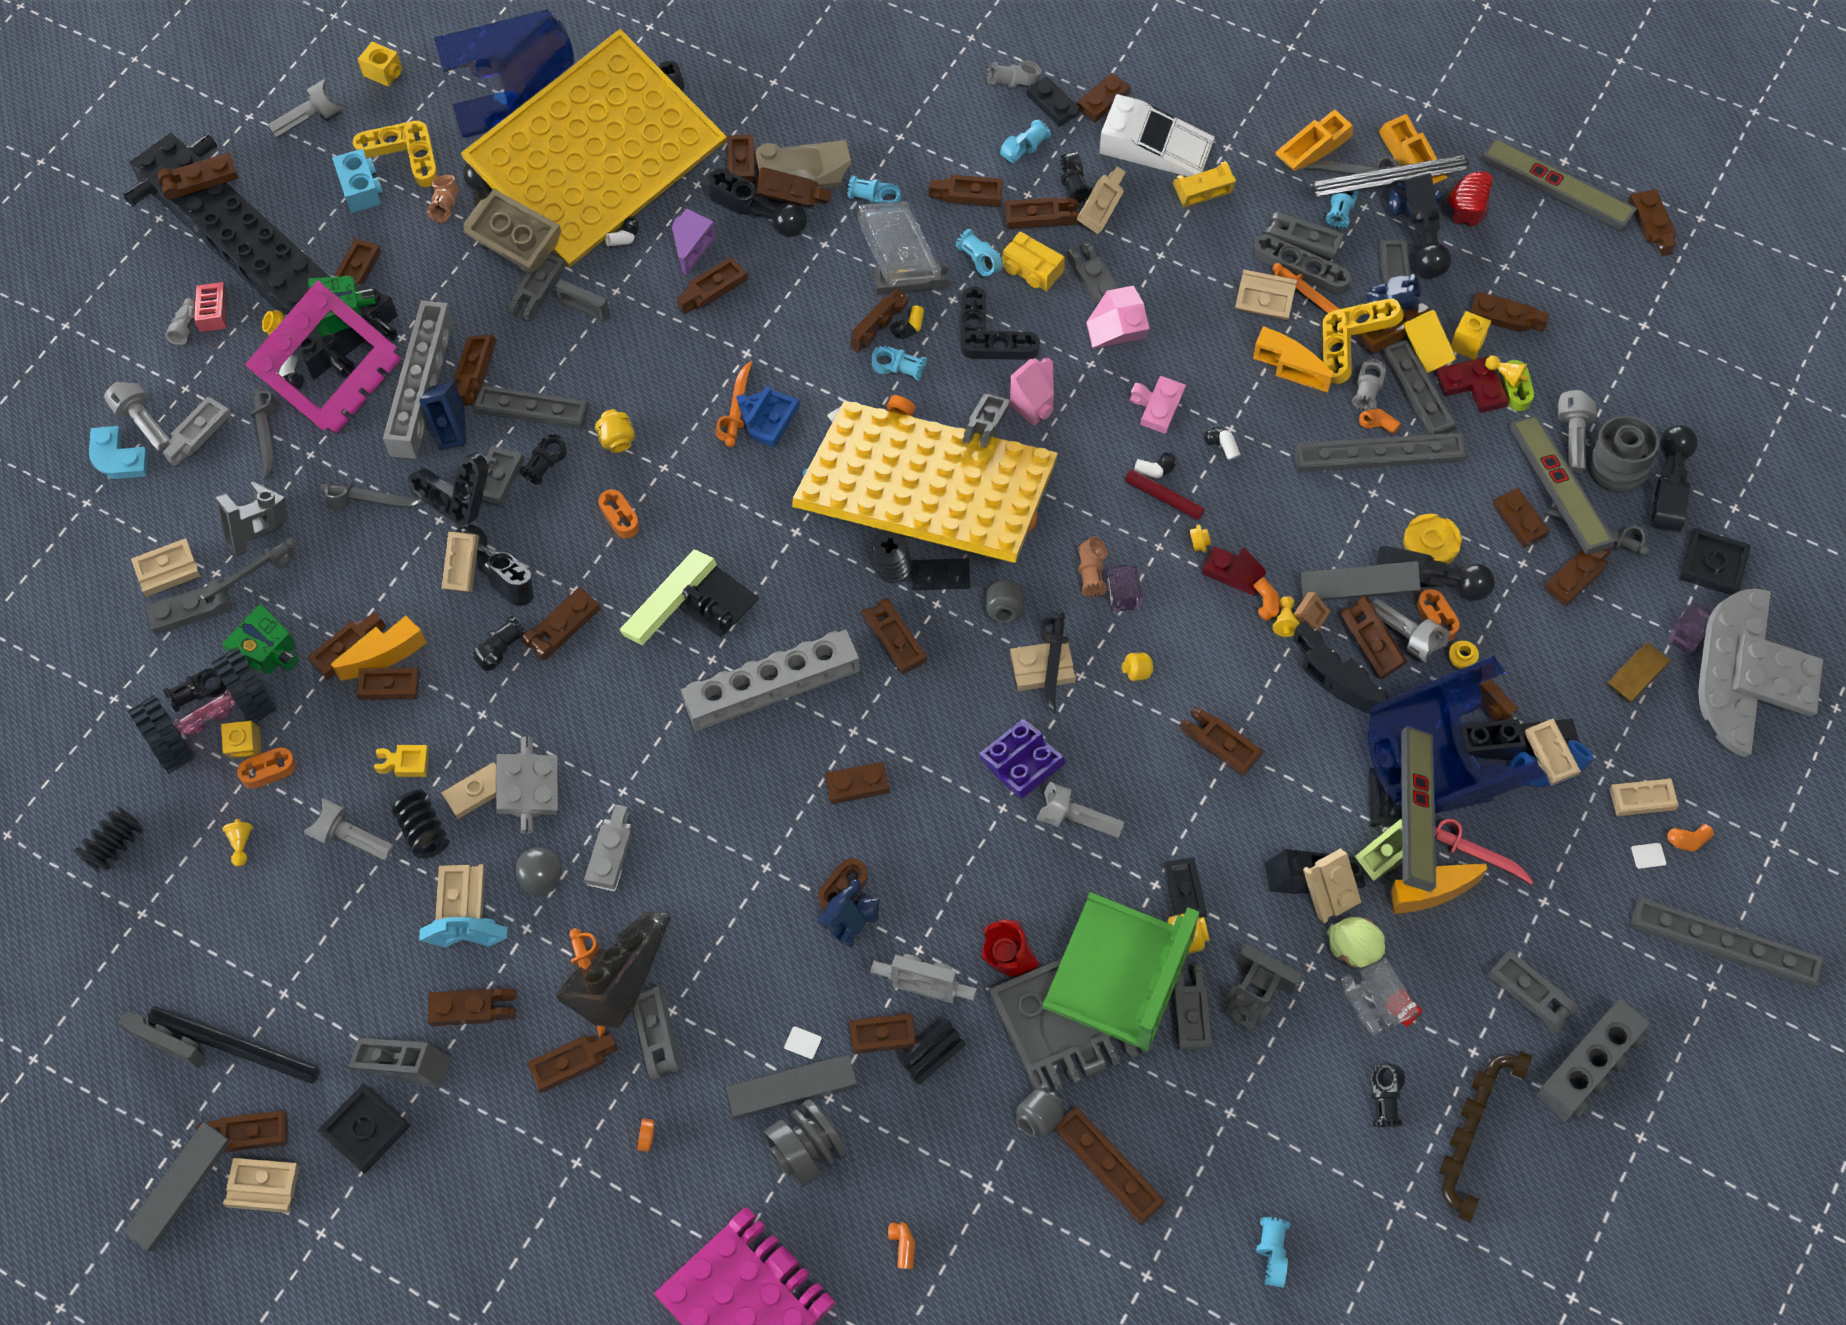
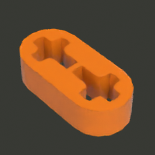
(613, 516)
(1442, 611)
(266, 768)

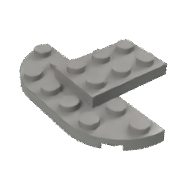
(1746, 668)

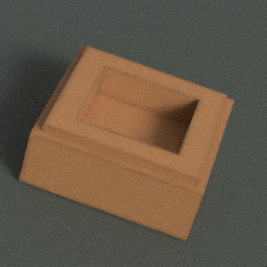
(1312, 611)

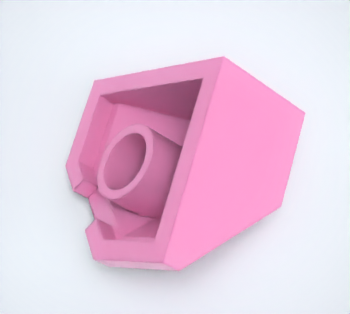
(1118, 318)
(1033, 390)

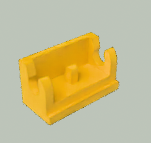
(1204, 185)

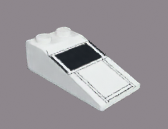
(1153, 138)

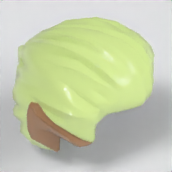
(1356, 941)

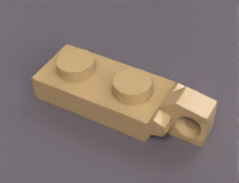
(1102, 201)

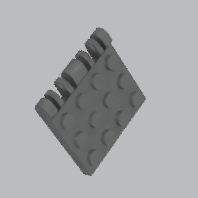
(1046, 1037)

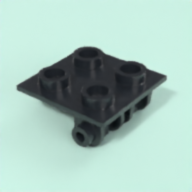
(717, 601)

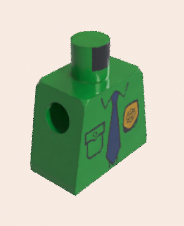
(347, 291)
(263, 642)

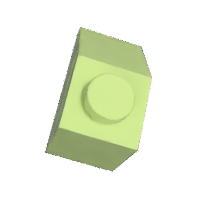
(1383, 853)

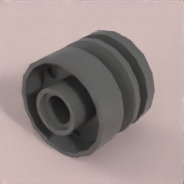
(1624, 453)
(800, 1146)

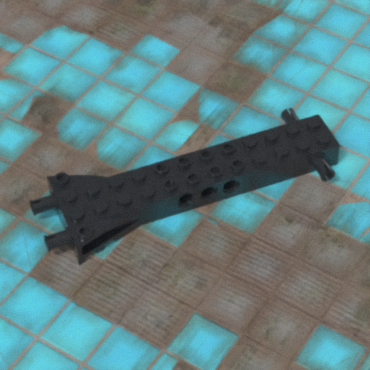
(253, 249)

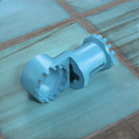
(1026, 142)
(872, 190)
(1341, 207)
(979, 251)
(900, 362)
(1272, 1247)

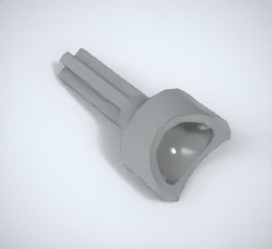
(318, 103)
(132, 404)
(1581, 412)
(1423, 637)
(1060, 806)
(332, 824)

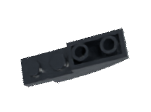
(1344, 681)
(1506, 738)

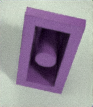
(692, 238)

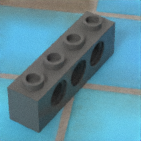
(1620, 1021)

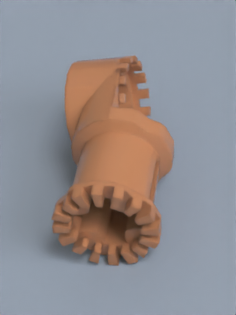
(443, 199)
(1092, 566)

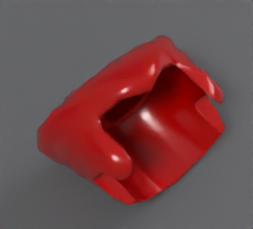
(1471, 198)
(1008, 948)

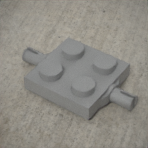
(526, 784)
(923, 978)

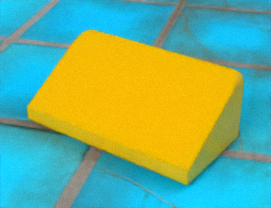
(1429, 341)

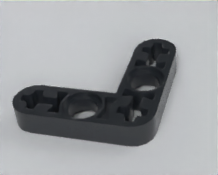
(980, 335)
(472, 471)

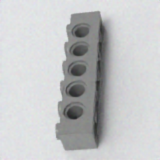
(419, 372)
(764, 692)

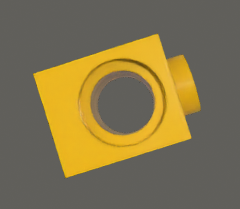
(380, 64)
(1470, 335)
(241, 739)

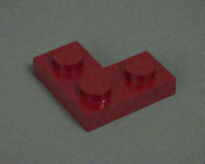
(1473, 377)

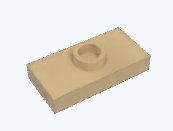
(460, 561)
(1552, 751)
(472, 791)
(1643, 797)

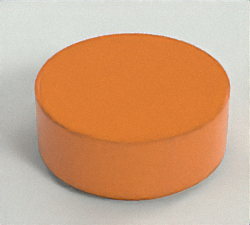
(900, 405)
(646, 1135)

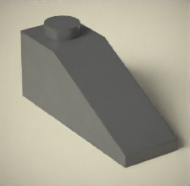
(401, 1060)

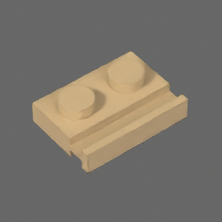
(1265, 294)
(165, 567)
(1031, 666)
(1332, 885)
(460, 891)
(261, 1185)

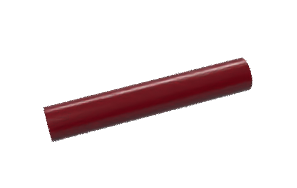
(1164, 494)

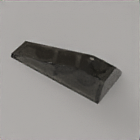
(613, 983)

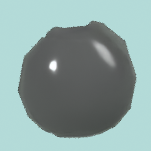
(538, 870)

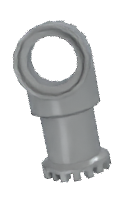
(1014, 74)
(1369, 385)

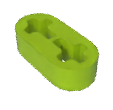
(1525, 389)

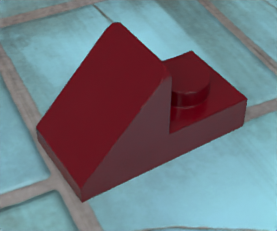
(1234, 570)

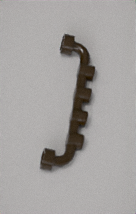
(1463, 1138)

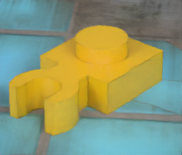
(406, 762)

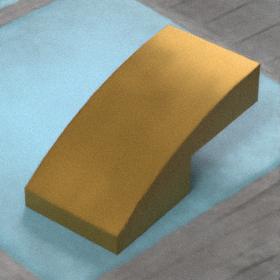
(1639, 672)

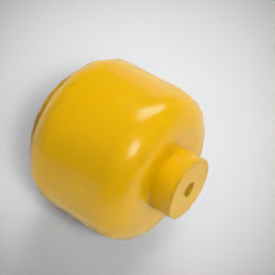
(1138, 666)

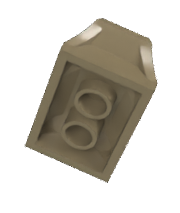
(816, 161)
(513, 231)

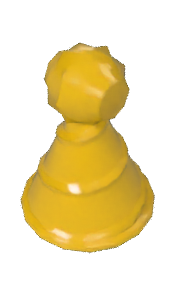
(1510, 371)
(1286, 621)
(238, 835)

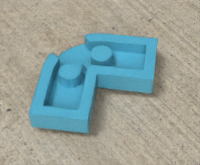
(113, 461)
(454, 929)

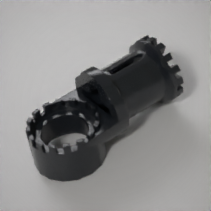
(1073, 177)
(542, 459)
(498, 644)
(194, 689)
(1386, 1097)

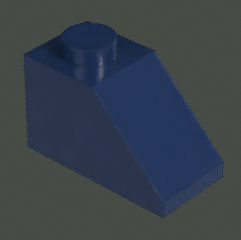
(445, 414)

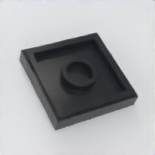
(1715, 562)
(363, 1128)

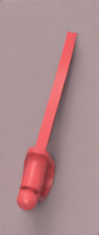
(1478, 851)

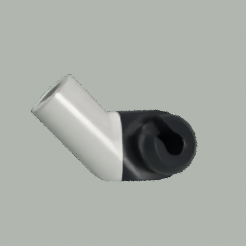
(625, 235)
(288, 372)
(1225, 439)
(1158, 469)

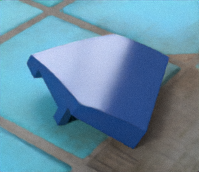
(767, 414)

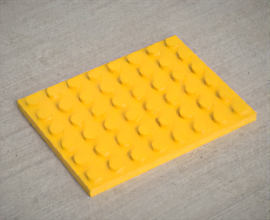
(596, 145)
(926, 481)

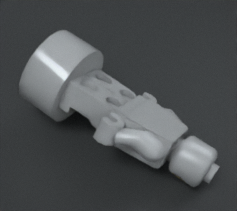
(178, 331)

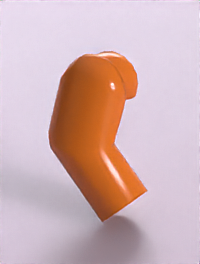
(1379, 418)
(1270, 599)
(1690, 840)
(906, 1244)

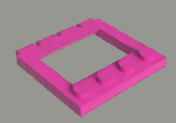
(291, 334)

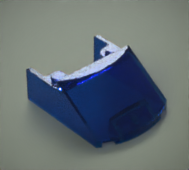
(522, 49)
(1438, 711)

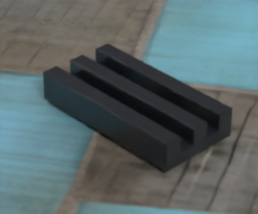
(1385, 821)
(940, 1059)

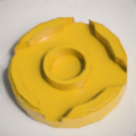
(1433, 537)

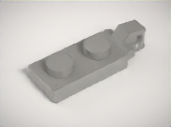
(196, 430)
(609, 850)

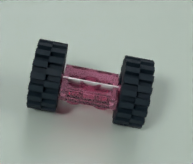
(163, 733)

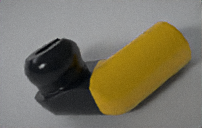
(912, 326)

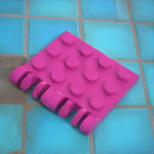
(734, 1287)

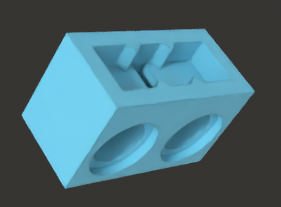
(357, 181)

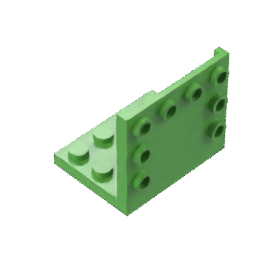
(1120, 970)

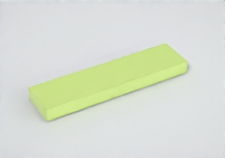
(667, 597)

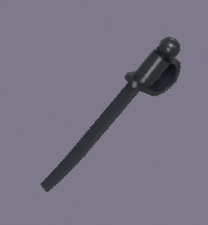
(1056, 640)

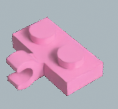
(1160, 404)

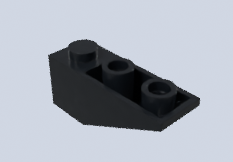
(1287, 875)

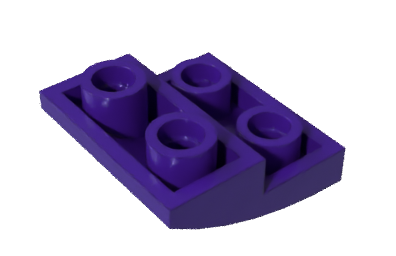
(1022, 758)

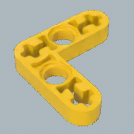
(405, 141)
(1349, 327)

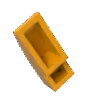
(1316, 141)
(1407, 144)
(1292, 360)
(380, 649)
(1450, 883)

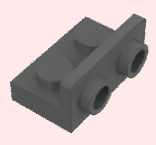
(502, 472)

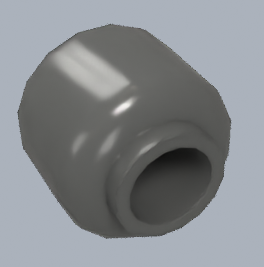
(1004, 601)
(1039, 1113)

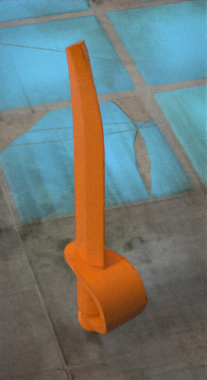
(1303, 287)
(733, 421)
(583, 956)

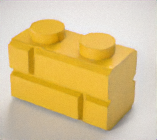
(1033, 261)

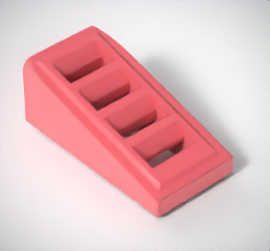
(210, 321)

